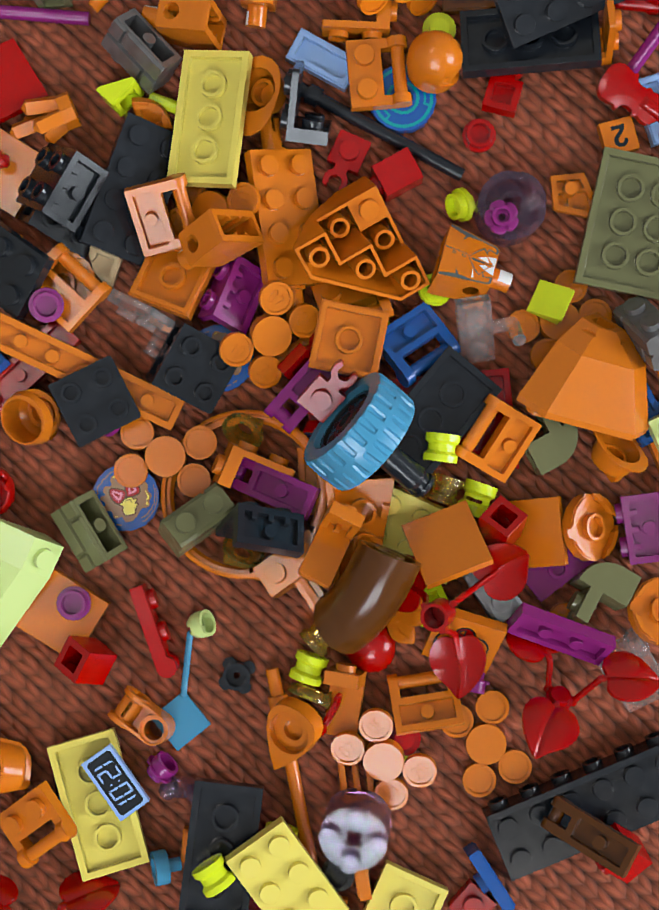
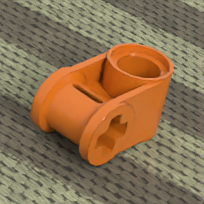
(136, 714)

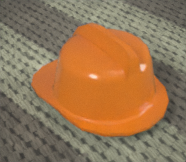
(264, 95)
(617, 456)
(14, 766)

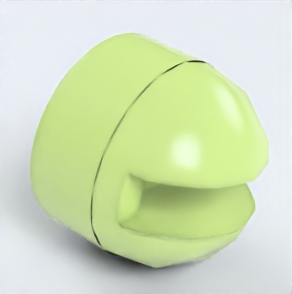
(201, 624)

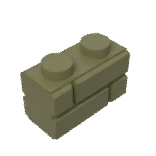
(195, 519)
(89, 530)

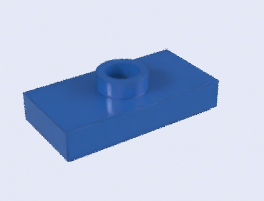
(487, 878)

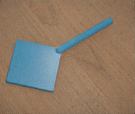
(186, 714)

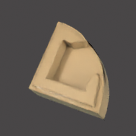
(105, 265)

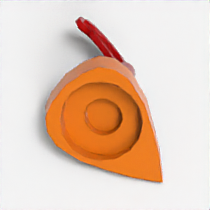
(295, 728)

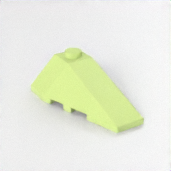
(25, 568)

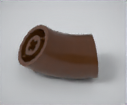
(364, 597)

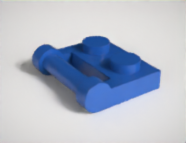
(410, 334)

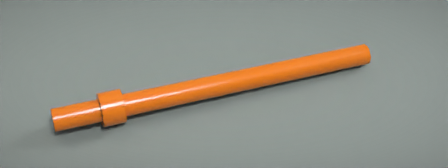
(292, 771)

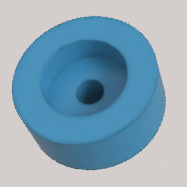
(162, 867)

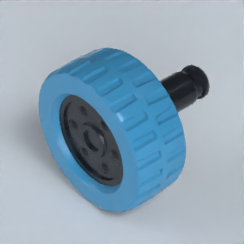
(366, 437)

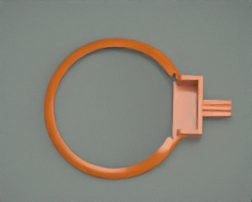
(276, 572)

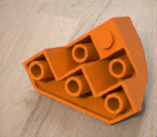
(358, 246)
(592, 381)

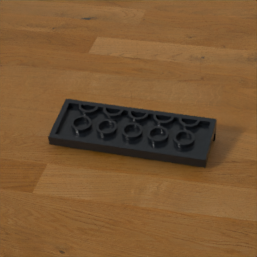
(612, 789)

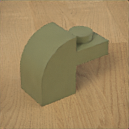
(551, 447)
(601, 583)

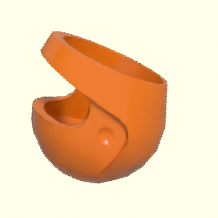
(434, 61)
(31, 417)

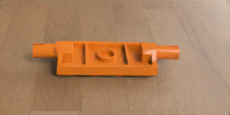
(287, 199)

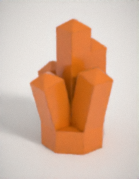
(47, 116)

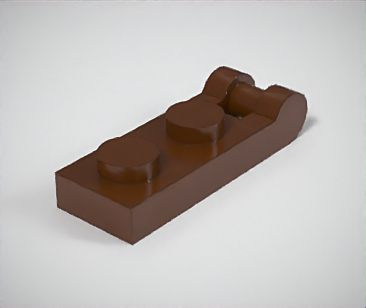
(591, 836)

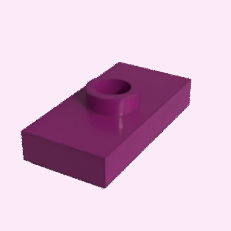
(546, 580)

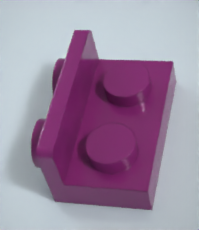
(232, 295)
(641, 527)

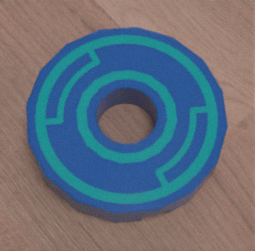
(409, 118)

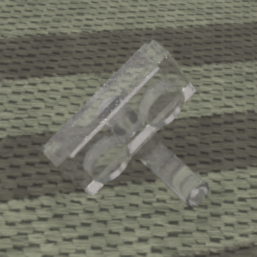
(146, 316)
(477, 328)

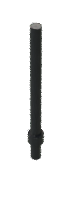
(315, 97)

